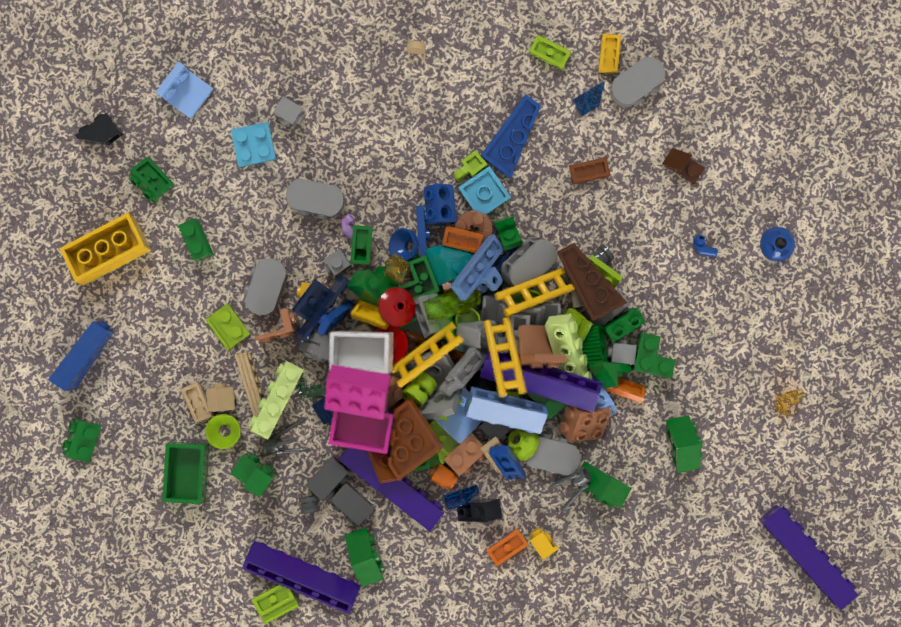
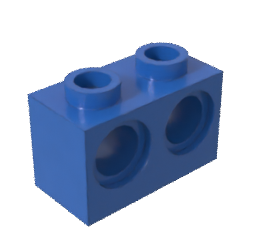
(440, 204)

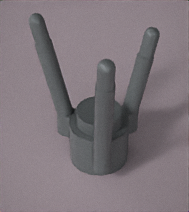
(275, 444)
(579, 478)

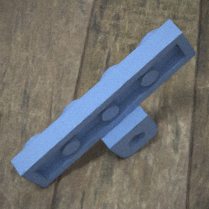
(479, 270)

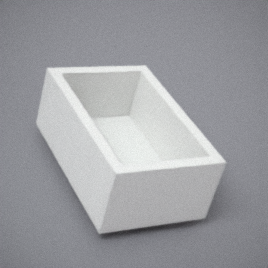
(362, 350)

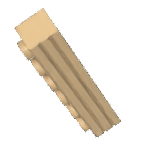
(249, 380)

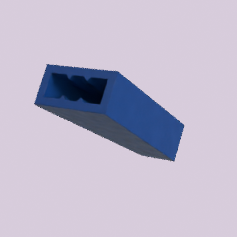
(81, 356)

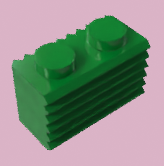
(195, 240)
(595, 345)

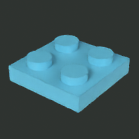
(253, 144)
(484, 191)

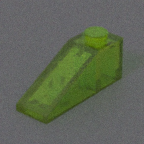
(449, 304)

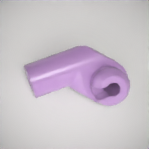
(346, 223)

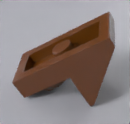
(683, 165)

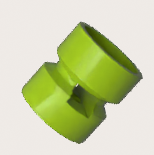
(468, 315)
(419, 389)

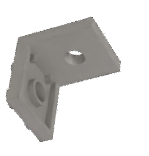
(447, 405)

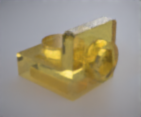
(396, 268)
(790, 397)

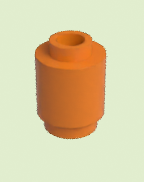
(443, 476)

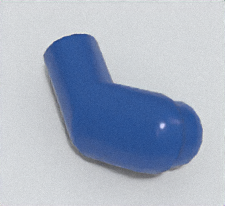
(702, 248)

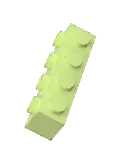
(565, 341)
(276, 400)

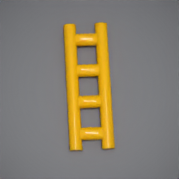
(540, 283)
(437, 354)
(499, 367)

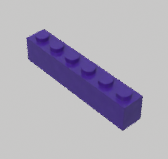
(550, 383)
(400, 492)
(808, 557)
(301, 577)

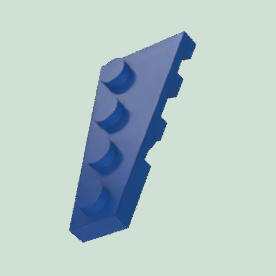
(510, 139)

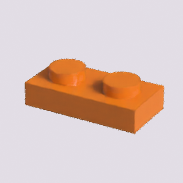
(507, 547)

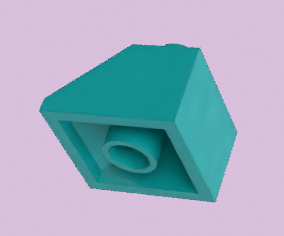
(447, 262)

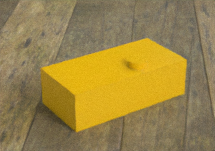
(105, 249)

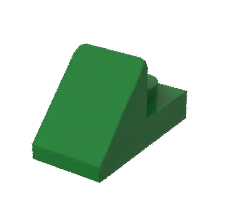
(508, 232)
(361, 245)
(608, 372)

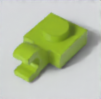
(472, 165)

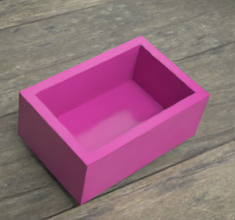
(357, 392)
(361, 432)

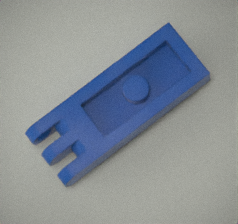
(423, 233)
(334, 317)
(507, 462)

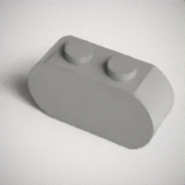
(637, 82)
(315, 198)
(529, 261)
(266, 286)
(555, 456)

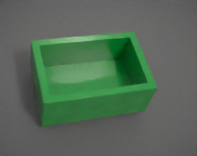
(185, 472)

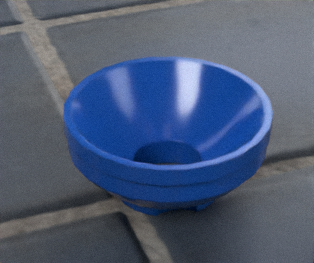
(399, 244)
(768, 245)

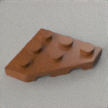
(411, 440)

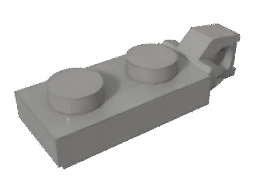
(462, 371)

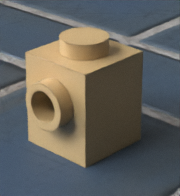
(220, 398)

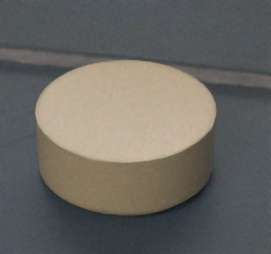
(416, 47)

